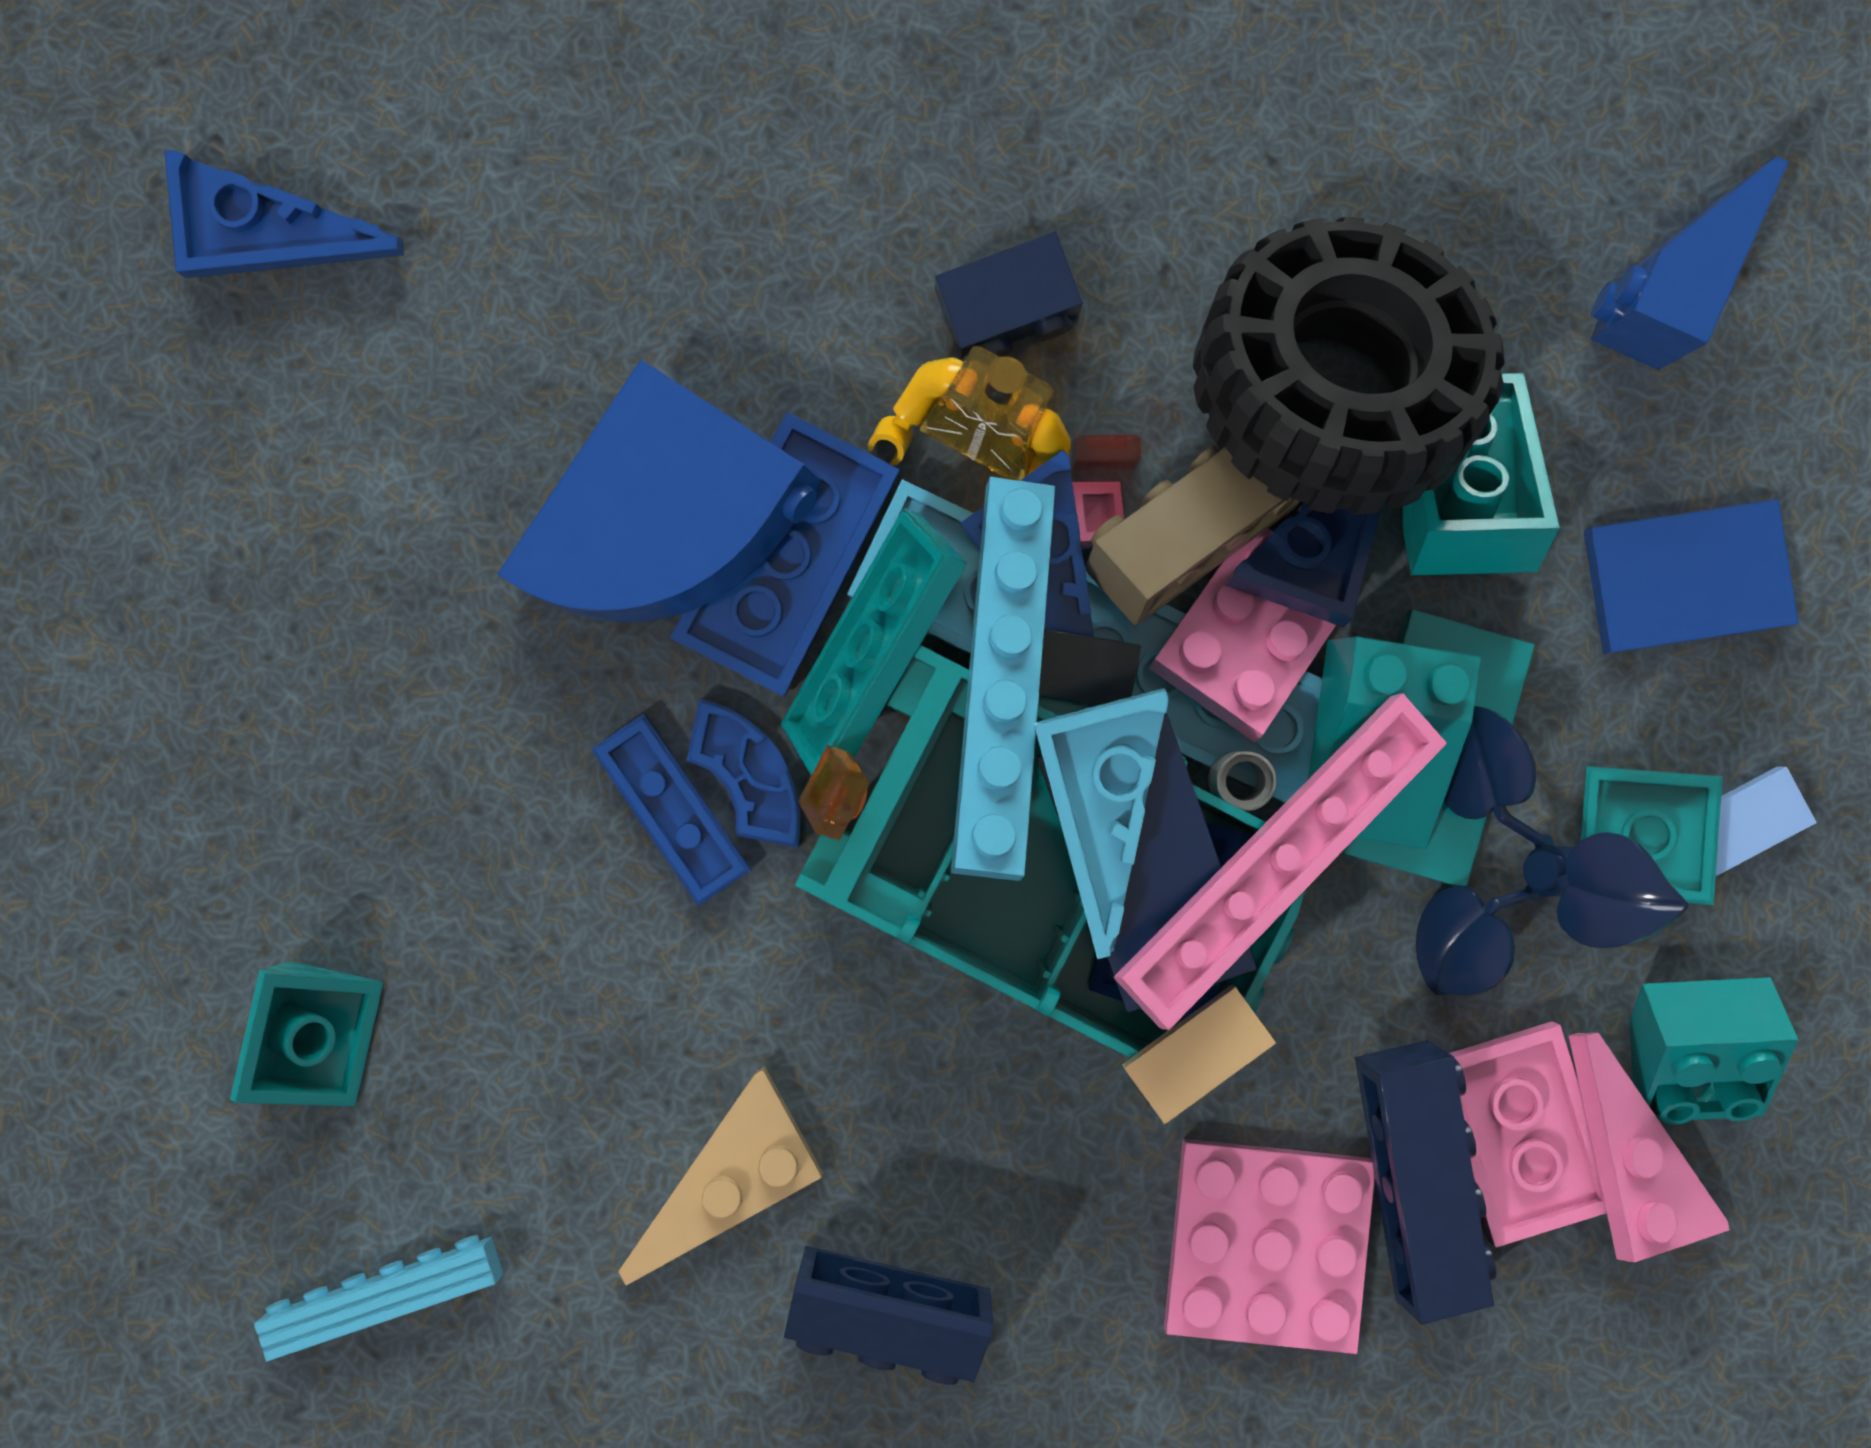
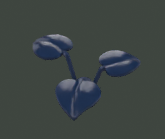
(1605, 882)

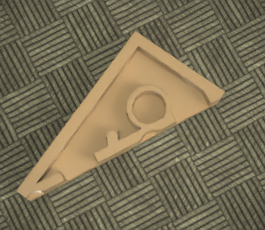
(743, 1169)

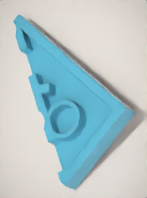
(1100, 783)

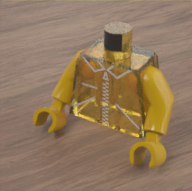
(982, 410)

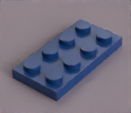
(778, 610)

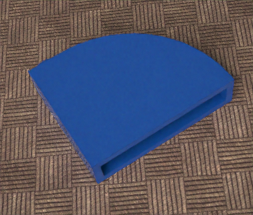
(659, 509)

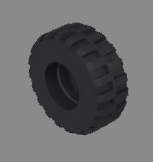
(1387, 300)

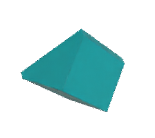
(306, 1037)

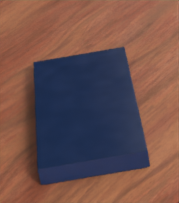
(1170, 862)

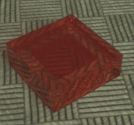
(1106, 452)

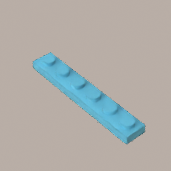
(1004, 681)

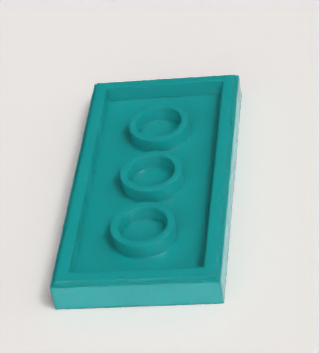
(873, 640)
(1499, 688)

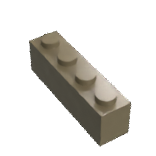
(1181, 534)

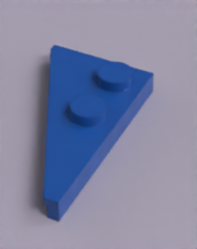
(240, 226)
(1067, 588)

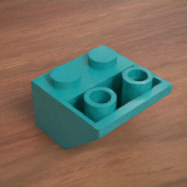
(1709, 1048)

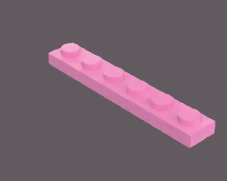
(1279, 861)

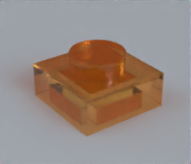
(834, 793)

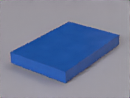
(1691, 576)

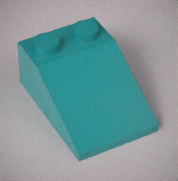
(1495, 504)
(1441, 686)

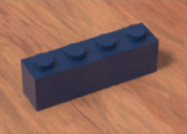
(1426, 1180)

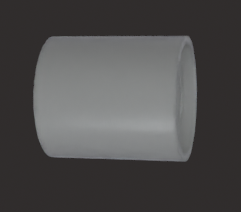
(1265, 779)

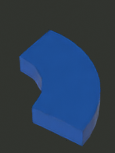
(751, 771)

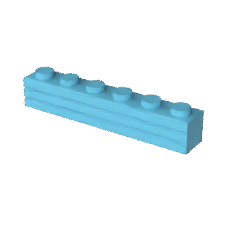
(374, 1300)

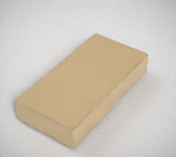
(1198, 1053)

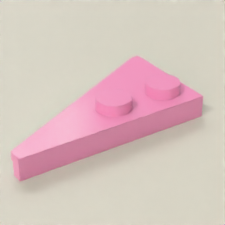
(1645, 1180)

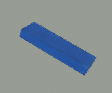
(671, 809)

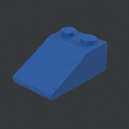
(1680, 289)

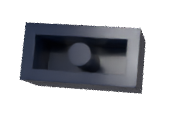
(1010, 297)

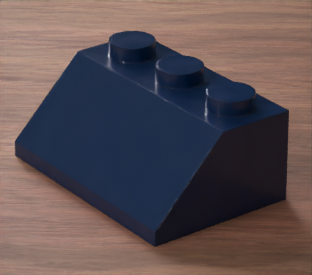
(890, 1316)

